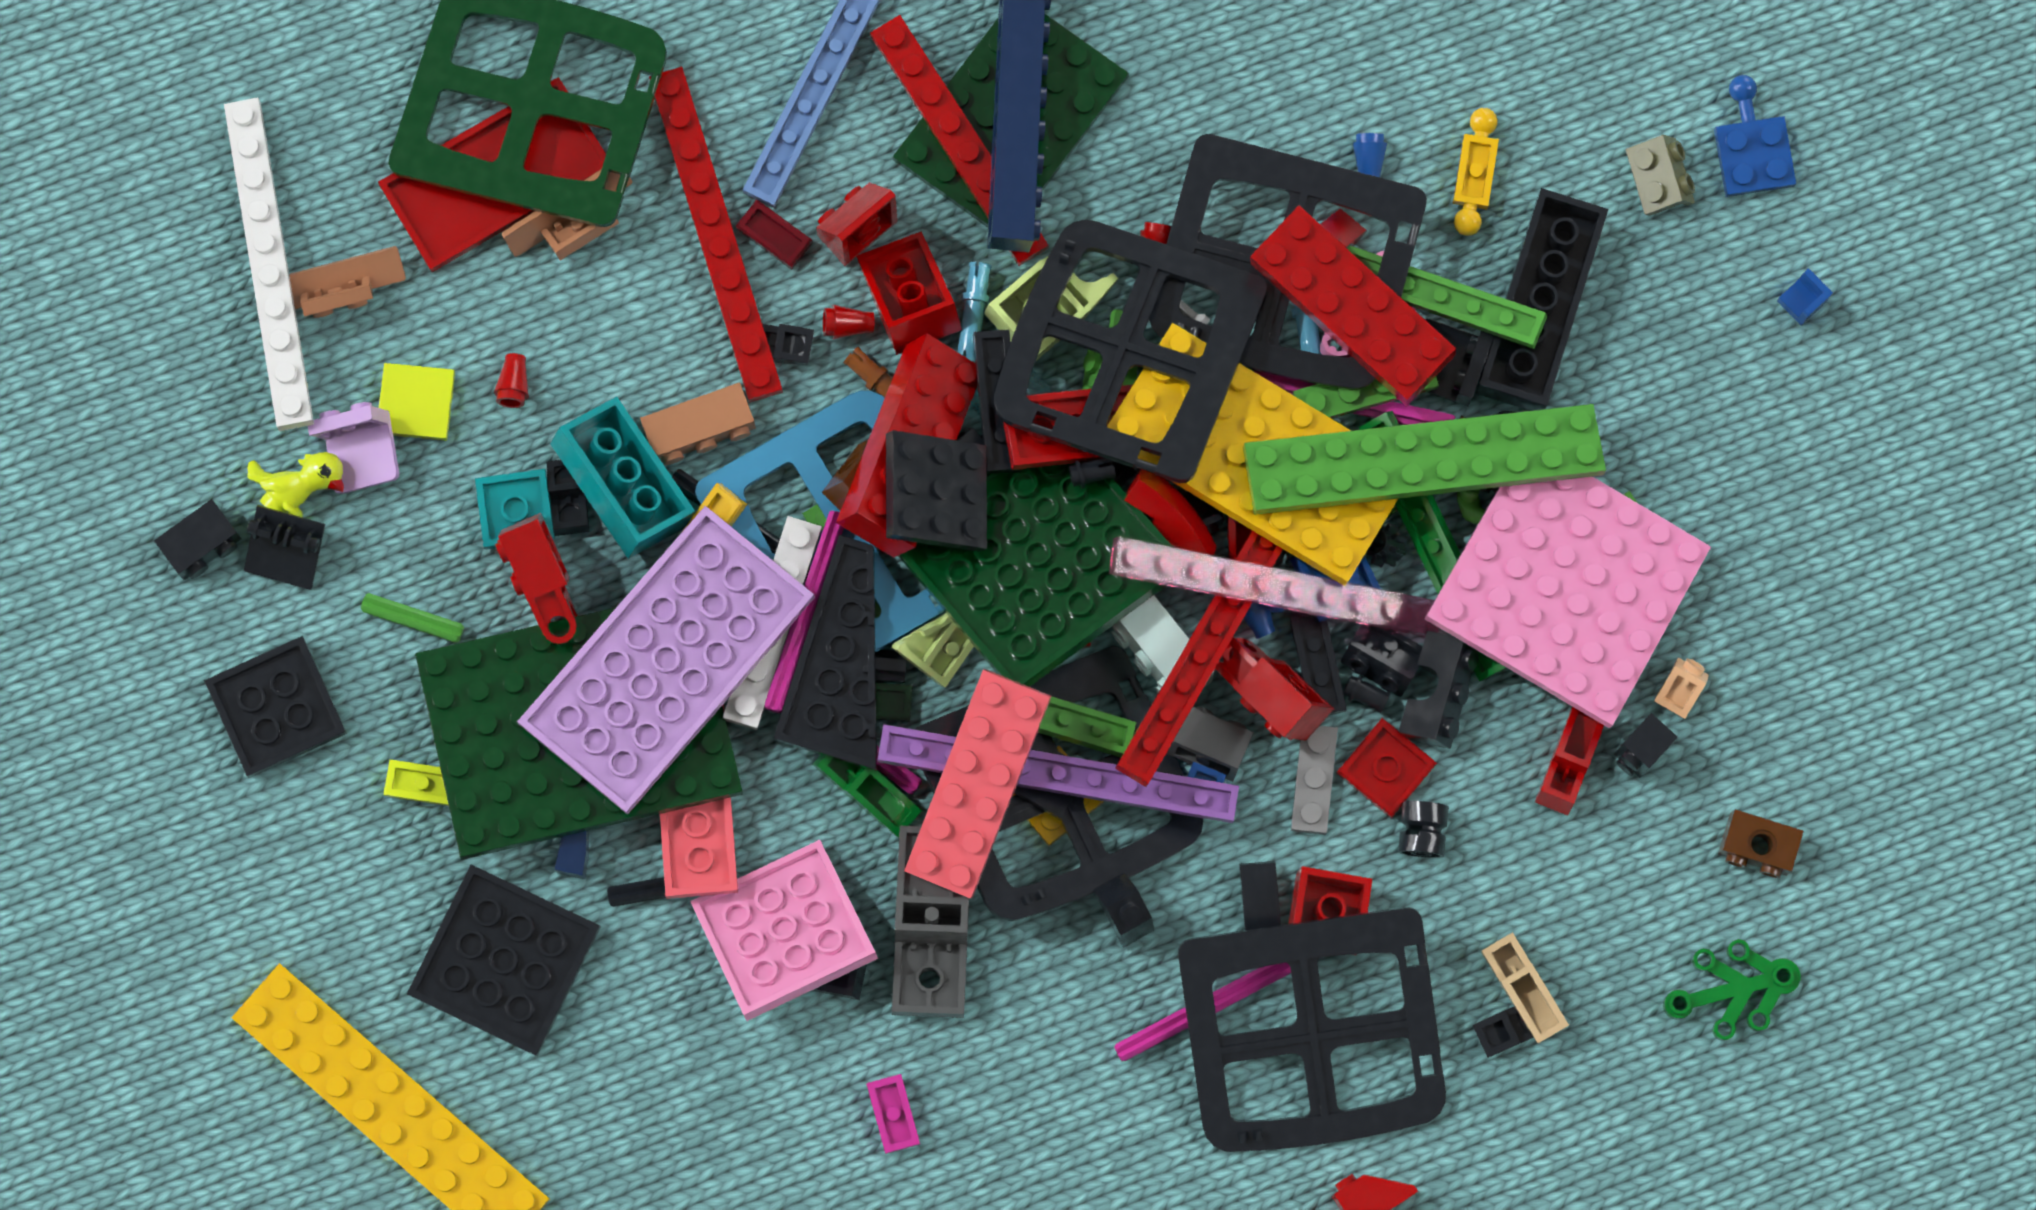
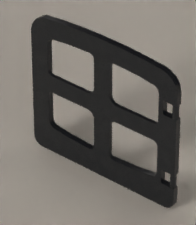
(1307, 184)
(1125, 348)
(1074, 682)
(1312, 1033)

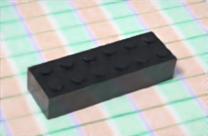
(1551, 280)

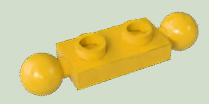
(1475, 171)

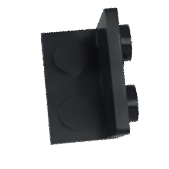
(1461, 375)

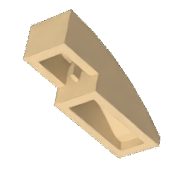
(1524, 988)

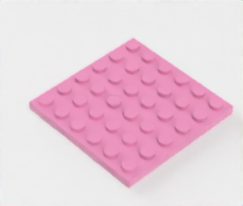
(1569, 589)

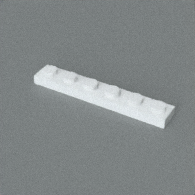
(794, 556)

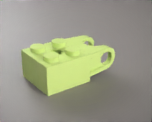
(1077, 301)

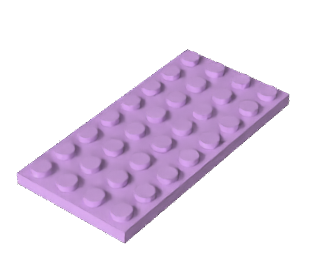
(666, 659)

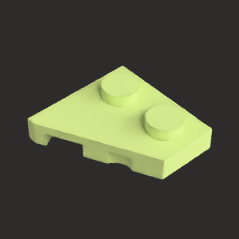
(936, 649)

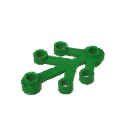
(1738, 987)

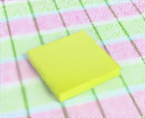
(418, 400)

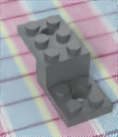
(928, 937)

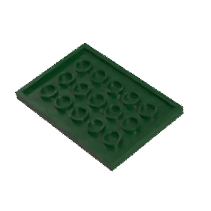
(1078, 90)

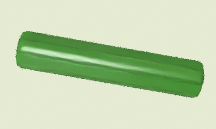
(412, 617)

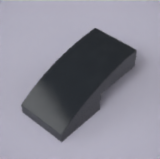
(789, 343)
(567, 501)
(1259, 894)
(1502, 1032)

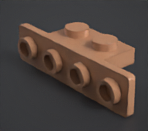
(560, 233)
(345, 281)

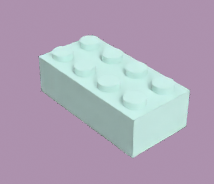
(1153, 639)

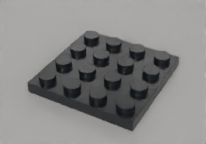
(503, 960)

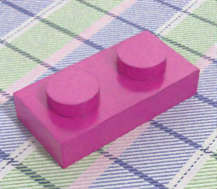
(893, 1113)

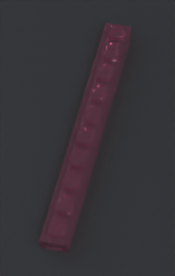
(1270, 586)

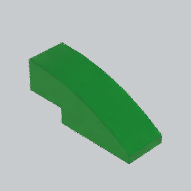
(870, 792)

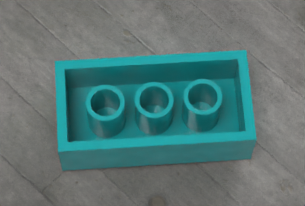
(622, 477)

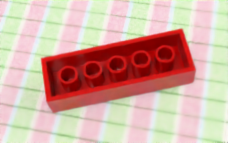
(1352, 305)
(924, 398)

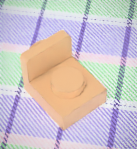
(1682, 687)

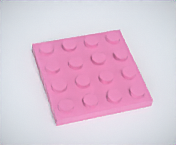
(784, 930)

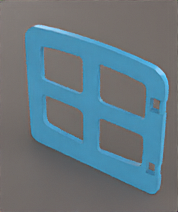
(799, 447)

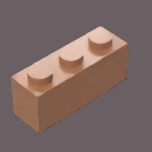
(699, 424)

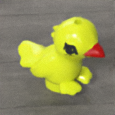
(291, 488)

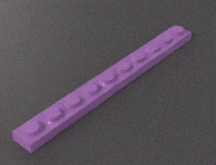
(1074, 777)

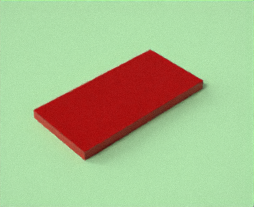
(452, 222)

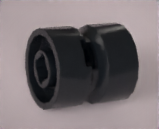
(1423, 829)

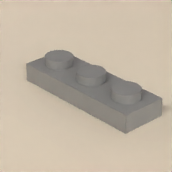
(1314, 781)

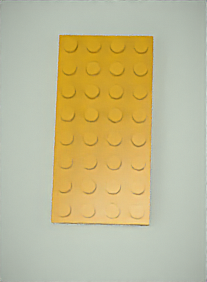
(1253, 411)

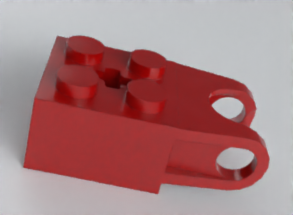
(538, 573)
(1273, 690)

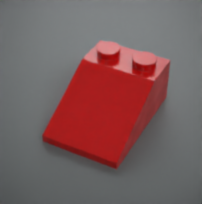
(858, 221)
(909, 291)

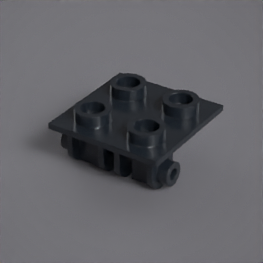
(284, 547)

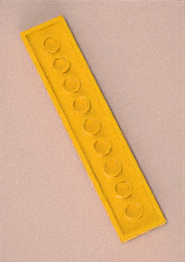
(382, 1099)

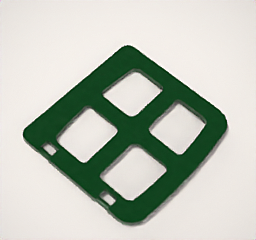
(530, 100)

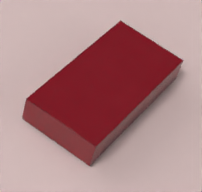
(774, 234)

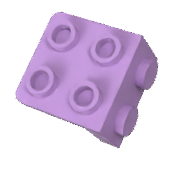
(361, 442)

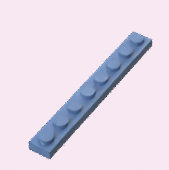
(809, 100)

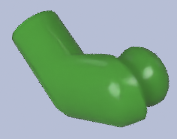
(1470, 506)

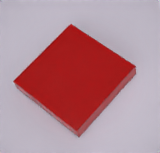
(1386, 768)

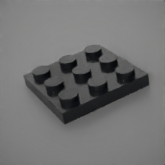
(936, 491)
(275, 707)

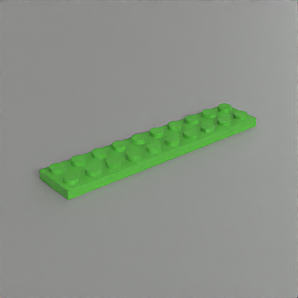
(1423, 459)

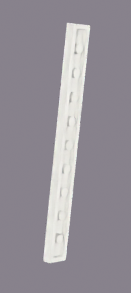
(268, 264)

